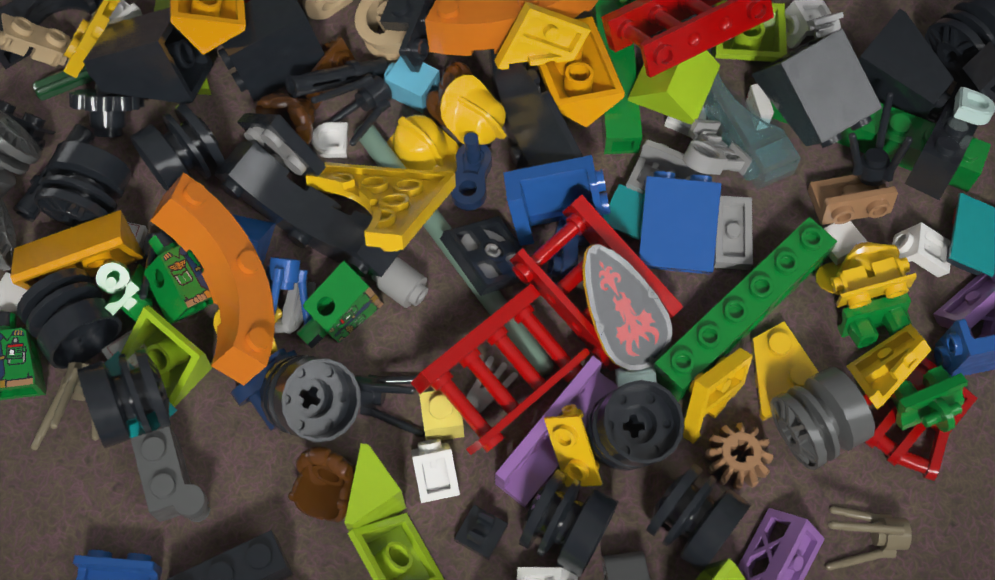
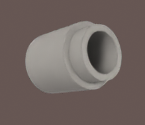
(403, 284)

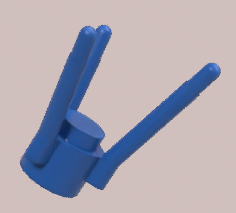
(282, 275)

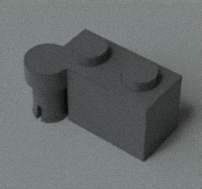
(167, 478)

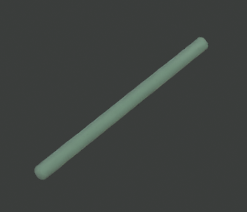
(435, 226)

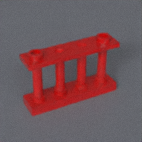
(684, 40)
(585, 221)
(467, 354)

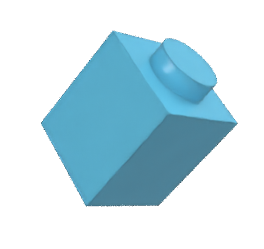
(409, 86)

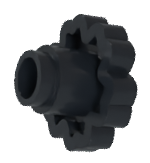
(105, 109)

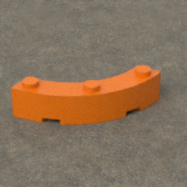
(472, 25)
(230, 271)

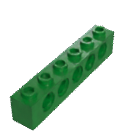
(744, 307)

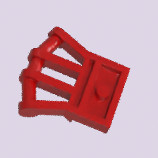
(897, 453)

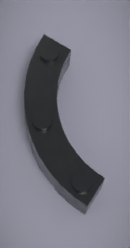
(303, 213)

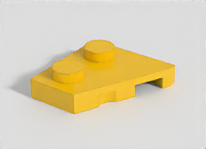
(87, 36)
(541, 37)
(889, 364)
(778, 365)
(714, 390)

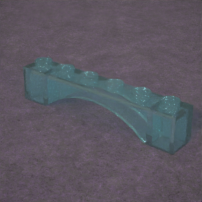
(765, 143)

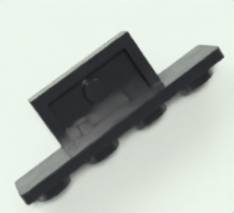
(409, 17)

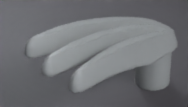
(292, 310)
(479, 397)

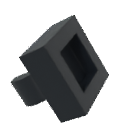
(481, 532)

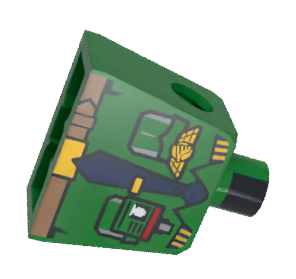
(176, 279)
(338, 306)
(19, 361)

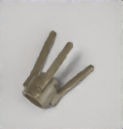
(68, 389)
(886, 532)

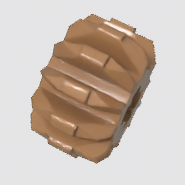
(752, 467)

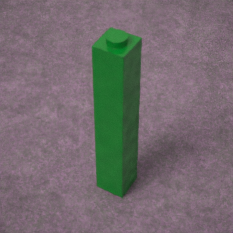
(622, 122)

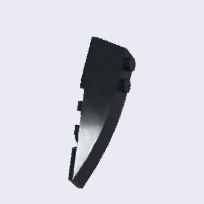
(532, 117)

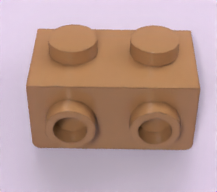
(848, 199)

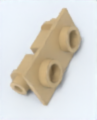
(21, 34)

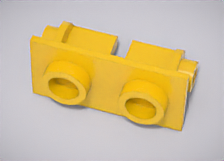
(888, 280)
(573, 447)

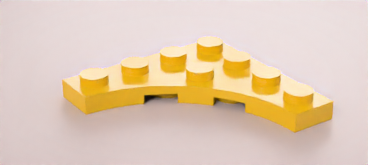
(394, 196)

